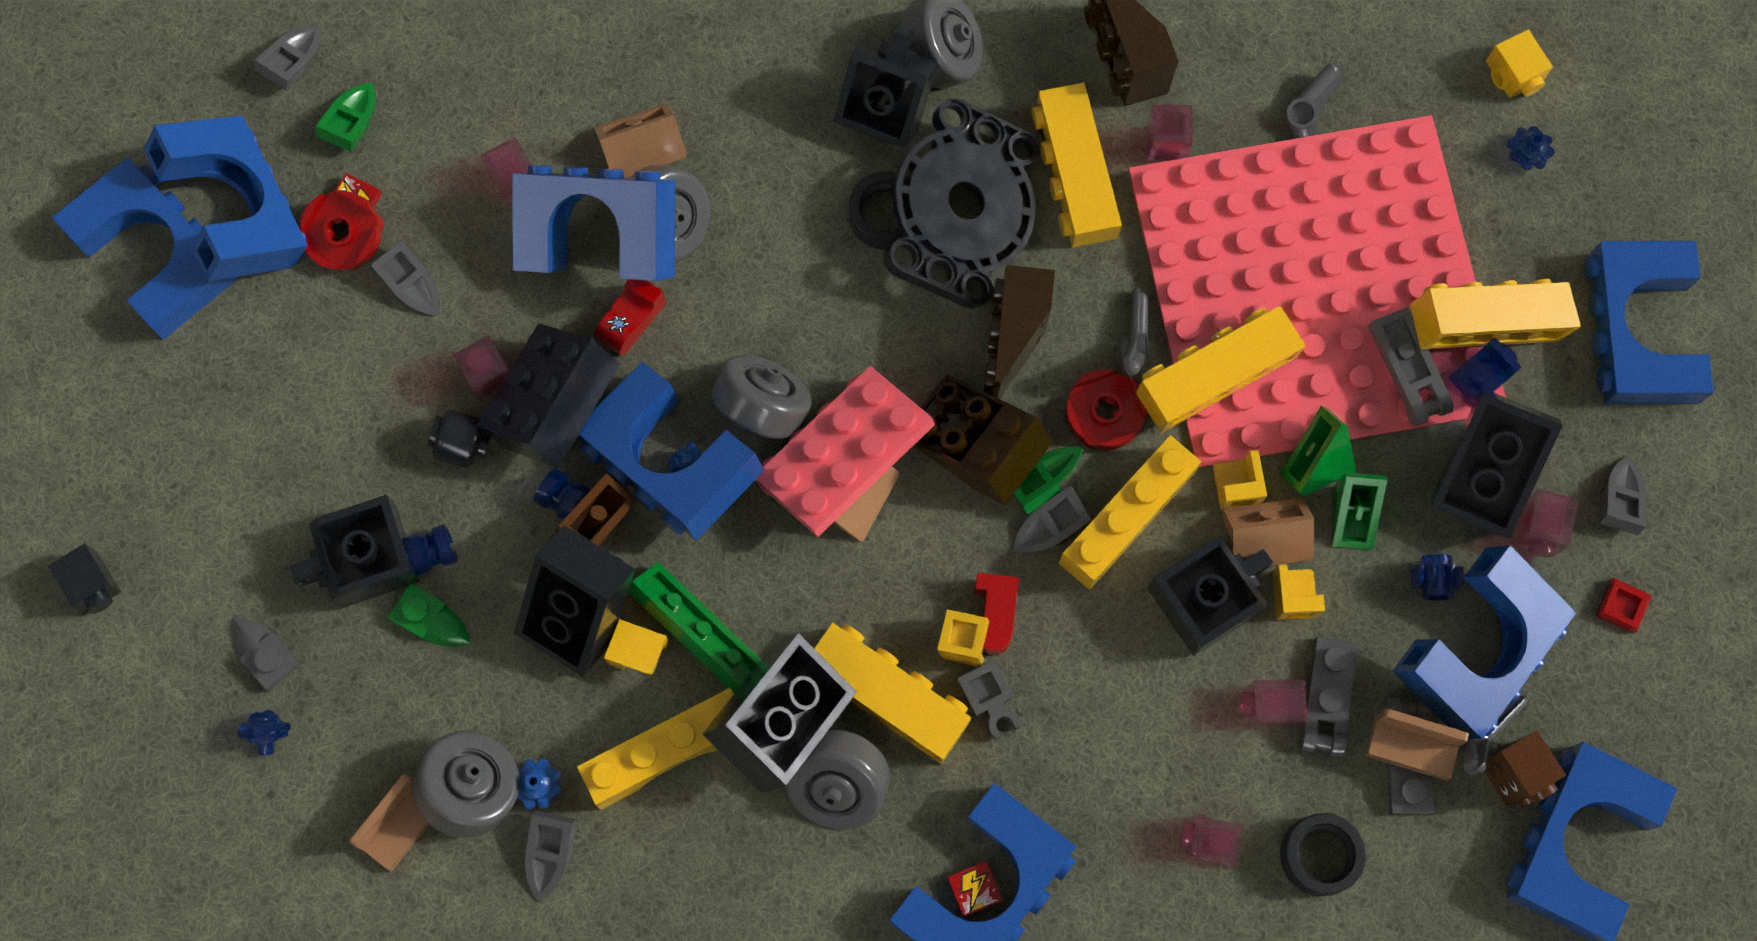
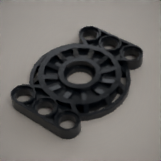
(932, 228)

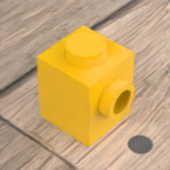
(1519, 65)

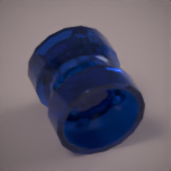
(559, 493)
(431, 549)

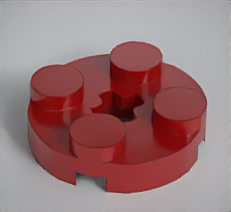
(363, 227)
(1094, 429)

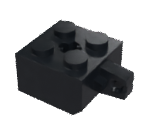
(886, 88)
(338, 543)
(1207, 570)

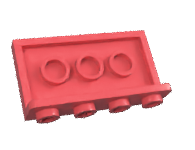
(843, 450)

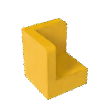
(1240, 481)
(1296, 594)
(963, 638)
(635, 648)

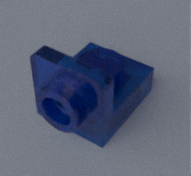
(1486, 369)

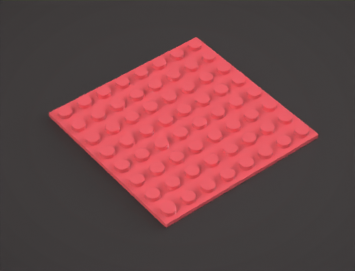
(1334, 237)

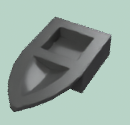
(289, 56)
(408, 279)
(1624, 498)
(1053, 523)
(263, 652)
(548, 851)

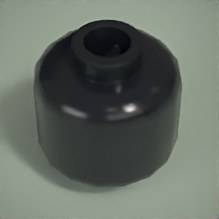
(457, 438)

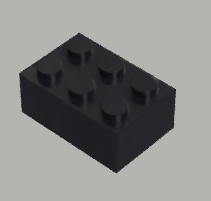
(548, 394)
(1495, 463)
(573, 600)
(780, 713)

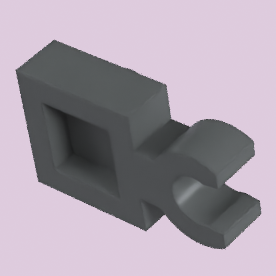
(986, 693)

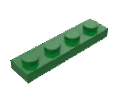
(694, 626)

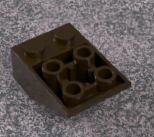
(1135, 49)
(1023, 310)
(982, 438)

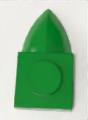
(348, 117)
(1046, 476)
(429, 619)

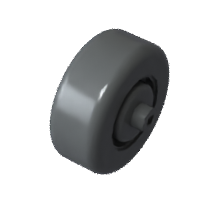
(947, 35)
(691, 208)
(761, 397)
(840, 782)
(465, 784)

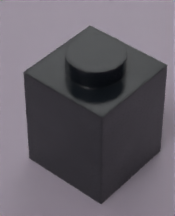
(85, 580)

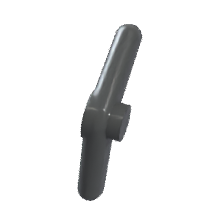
(1304, 110)
(1135, 348)
(1476, 751)

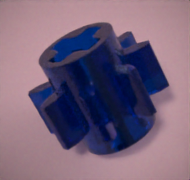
(1437, 577)

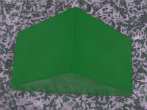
(1320, 455)
(1357, 510)

